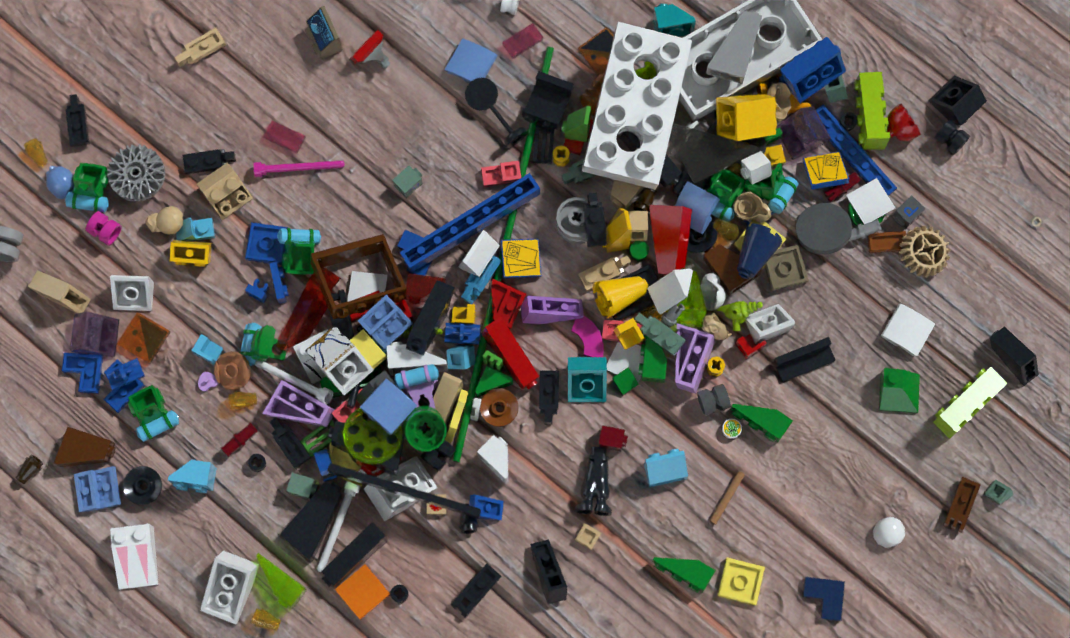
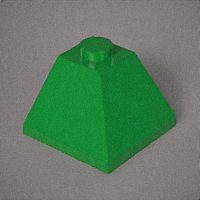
(899, 391)

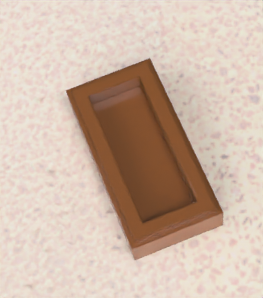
(885, 241)

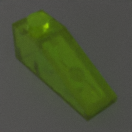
(694, 305)
(283, 586)

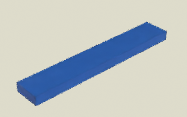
(852, 151)

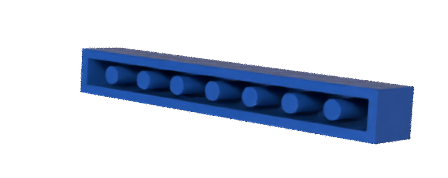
(470, 223)

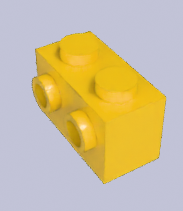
(190, 252)

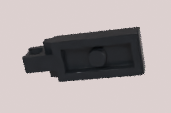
(77, 122)
(206, 160)
(594, 222)
(548, 394)
(289, 444)

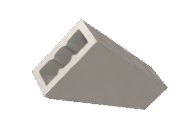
(735, 52)

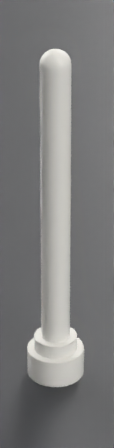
(322, 394)
(350, 491)

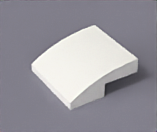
(907, 329)

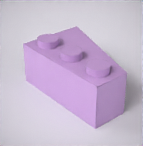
(692, 357)
(297, 406)

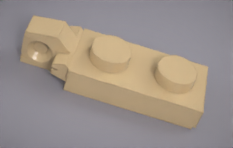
(200, 47)
(606, 270)

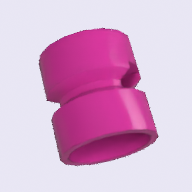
(101, 226)

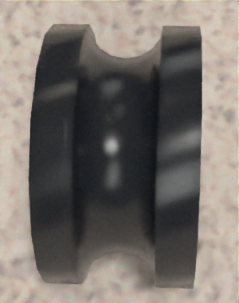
(848, 115)
(251, 460)
(395, 598)

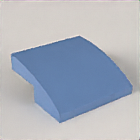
(470, 61)
(700, 202)
(385, 321)
(388, 406)
(97, 489)

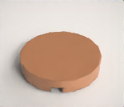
(232, 370)

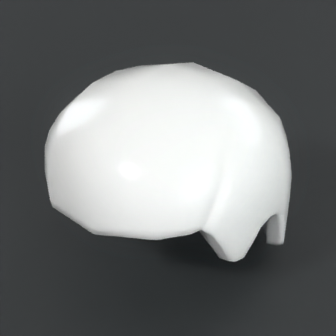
(889, 532)

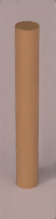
(727, 497)

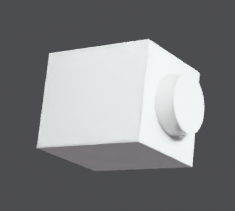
(756, 167)

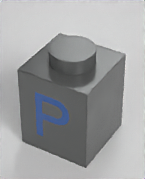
(908, 212)

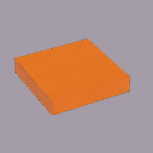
(362, 592)

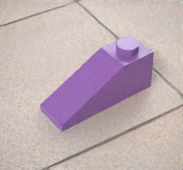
(550, 309)

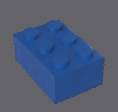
(813, 69)

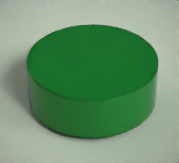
(639, 250)

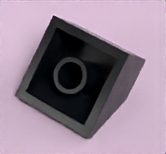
(958, 100)

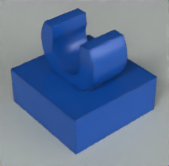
(257, 293)

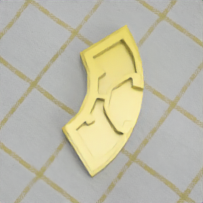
(456, 416)
(343, 459)

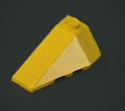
(618, 232)

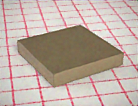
(786, 268)

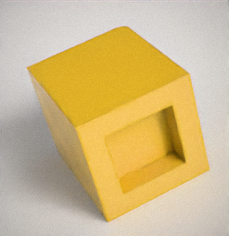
(464, 315)
(629, 334)

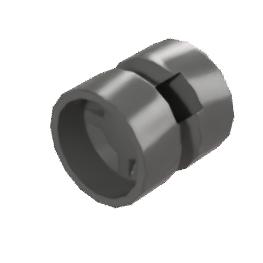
(713, 399)

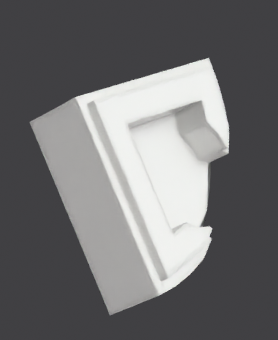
(476, 409)

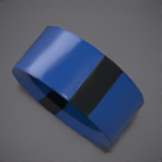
(323, 460)

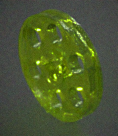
(369, 443)

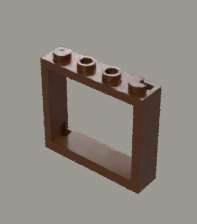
(353, 251)

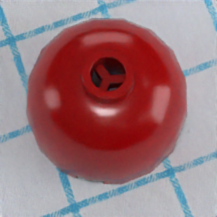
(901, 124)

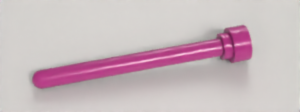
(261, 169)

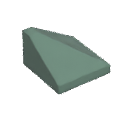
(998, 492)

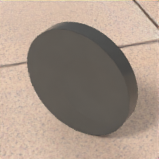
(824, 228)

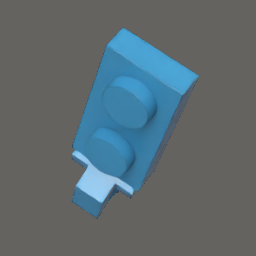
(476, 284)

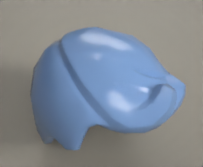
(59, 181)

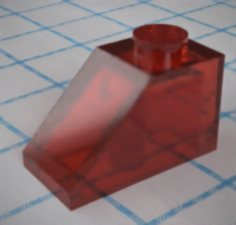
(420, 287)

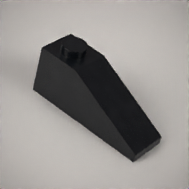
(549, 572)

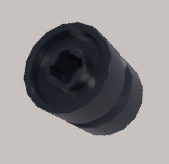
(952, 136)
(437, 457)

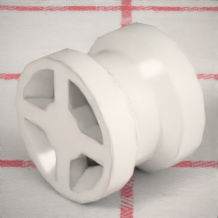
(509, 6)

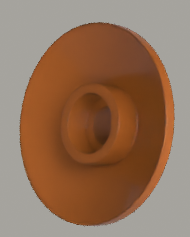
(496, 398)

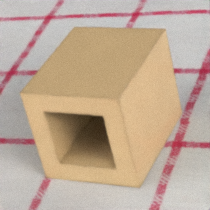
(639, 225)

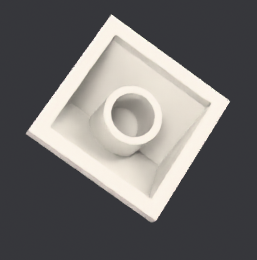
(479, 254)
(670, 289)
(132, 292)
(769, 323)

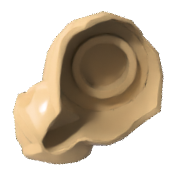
(781, 93)
(750, 207)
(167, 221)
(713, 326)

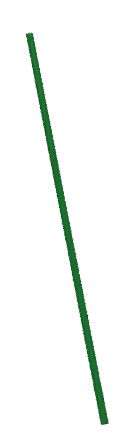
(498, 276)

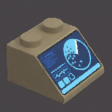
(323, 33)

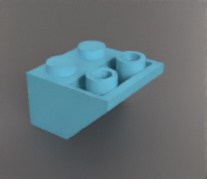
(666, 468)
(194, 475)

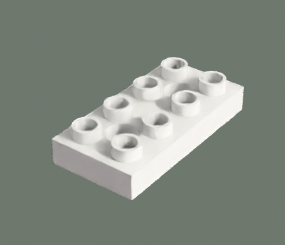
(767, 57)
(637, 105)

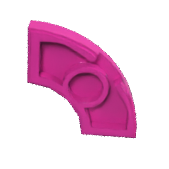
(590, 337)

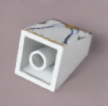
(339, 360)

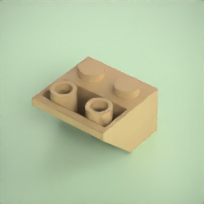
(224, 191)

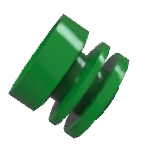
(432, 436)

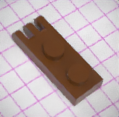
(962, 503)

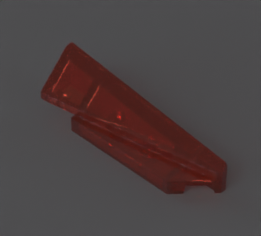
(307, 311)

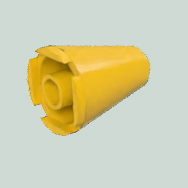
(618, 294)

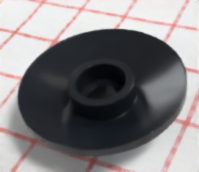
(709, 239)
(134, 480)

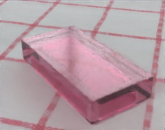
(522, 40)
(284, 137)

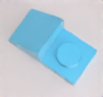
(196, 230)

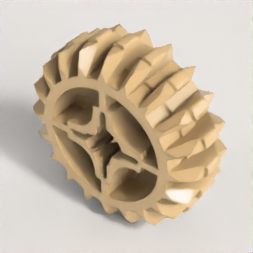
(921, 236)

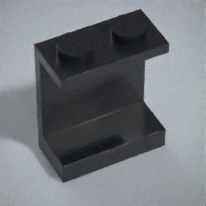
(548, 101)

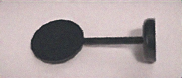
(481, 96)

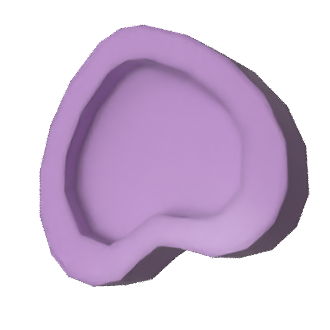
(206, 381)

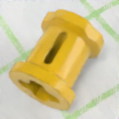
(561, 162)
(714, 372)

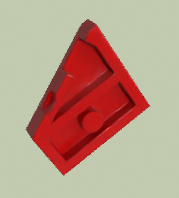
(505, 302)

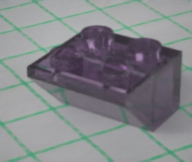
(803, 132)
(94, 334)

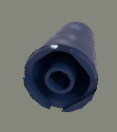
(756, 249)

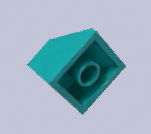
(673, 20)
(587, 379)

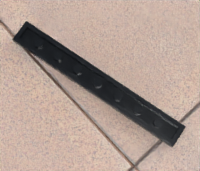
(404, 491)

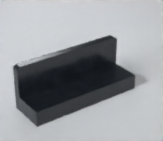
(804, 359)

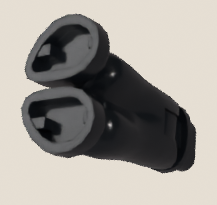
(595, 484)

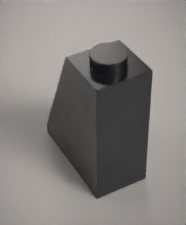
(1015, 355)

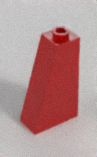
(670, 236)
(513, 357)

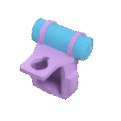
(419, 382)

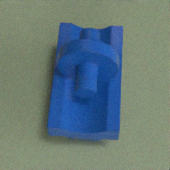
(462, 333)
(124, 374)

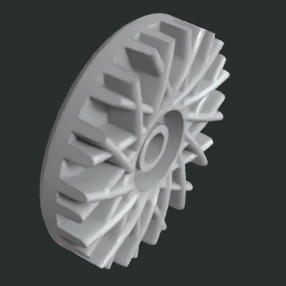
(134, 160)

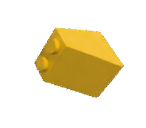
(746, 116)

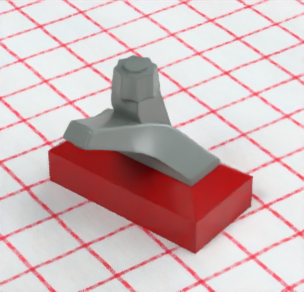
(371, 51)

